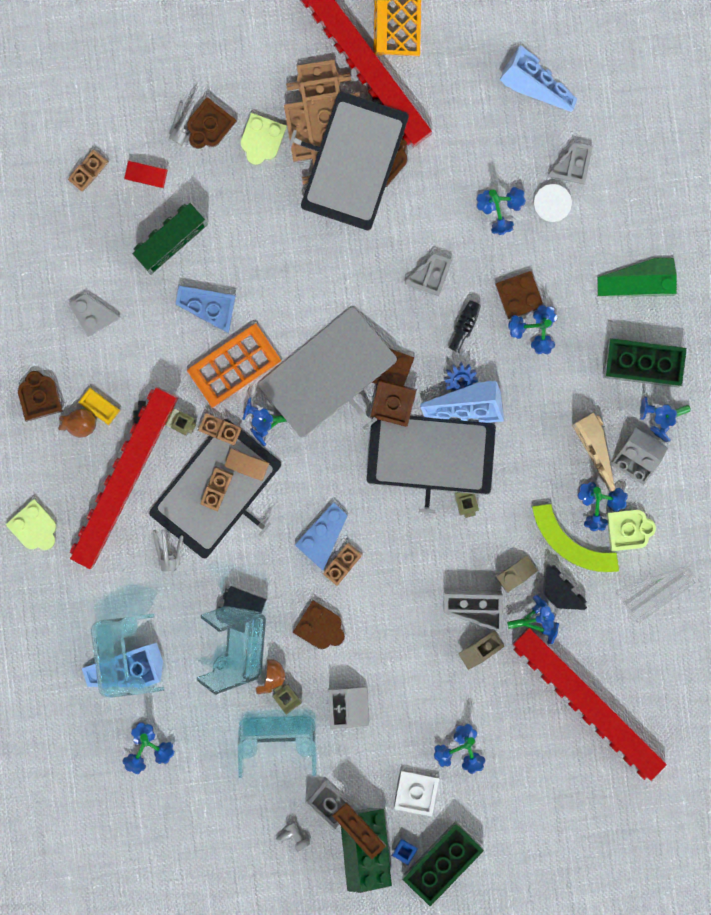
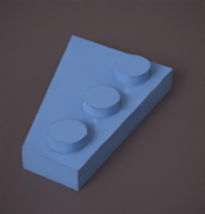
(208, 305)
(322, 536)

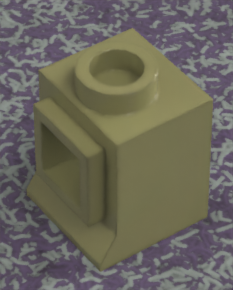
(189, 427)
(466, 512)
(291, 704)

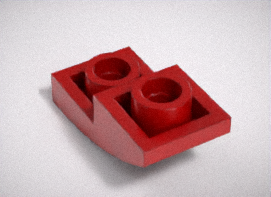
(146, 174)

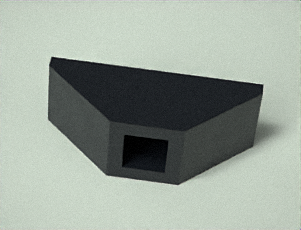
(560, 591)

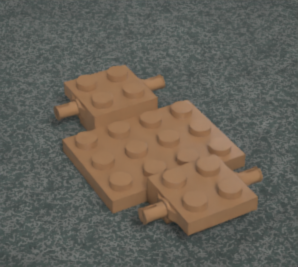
(319, 89)

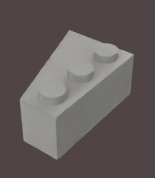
(475, 606)

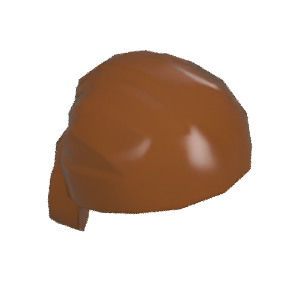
(78, 423)
(274, 677)

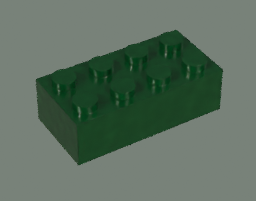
(170, 238)
(644, 362)
(442, 863)
(360, 870)

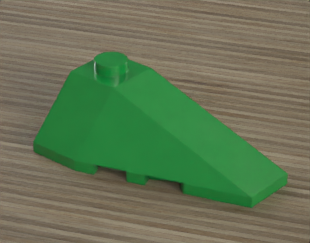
(646, 278)

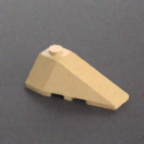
(593, 440)

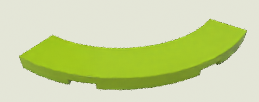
(569, 549)

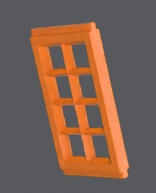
(205, 387)

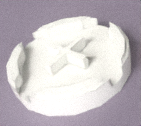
(552, 203)

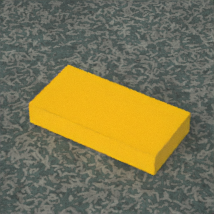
(99, 406)

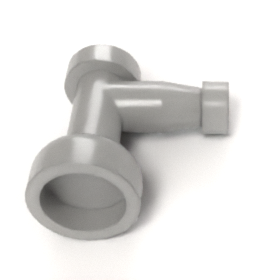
(293, 832)

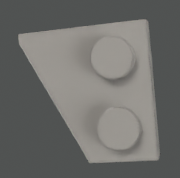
(574, 164)
(430, 275)
(92, 315)

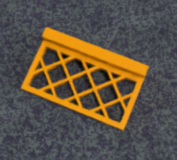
(380, 28)

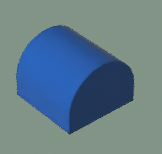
(404, 852)

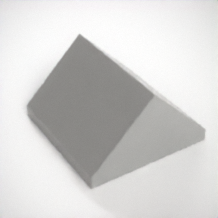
(326, 802)

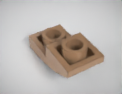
(88, 170)
(219, 429)
(246, 464)
(216, 489)
(342, 564)

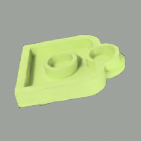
(262, 139)
(33, 527)
(629, 530)

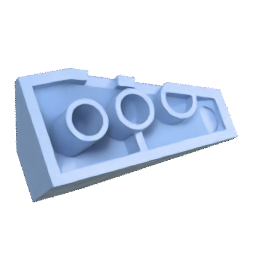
(529, 78)
(475, 402)
(142, 662)

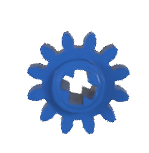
(456, 373)

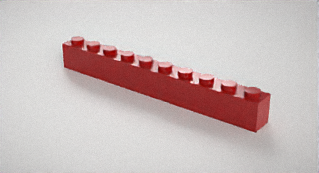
(367, 65)
(124, 477)
(592, 707)

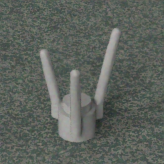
(177, 133)
(166, 561)

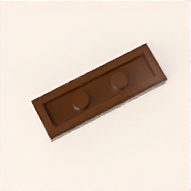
(359, 830)

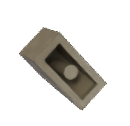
(516, 574)
(481, 650)

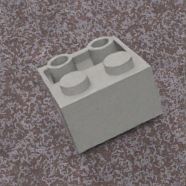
(639, 456)
(348, 707)

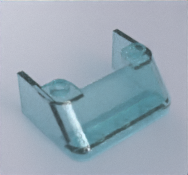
(243, 648)
(112, 660)
(276, 729)

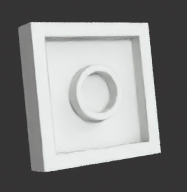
(416, 793)

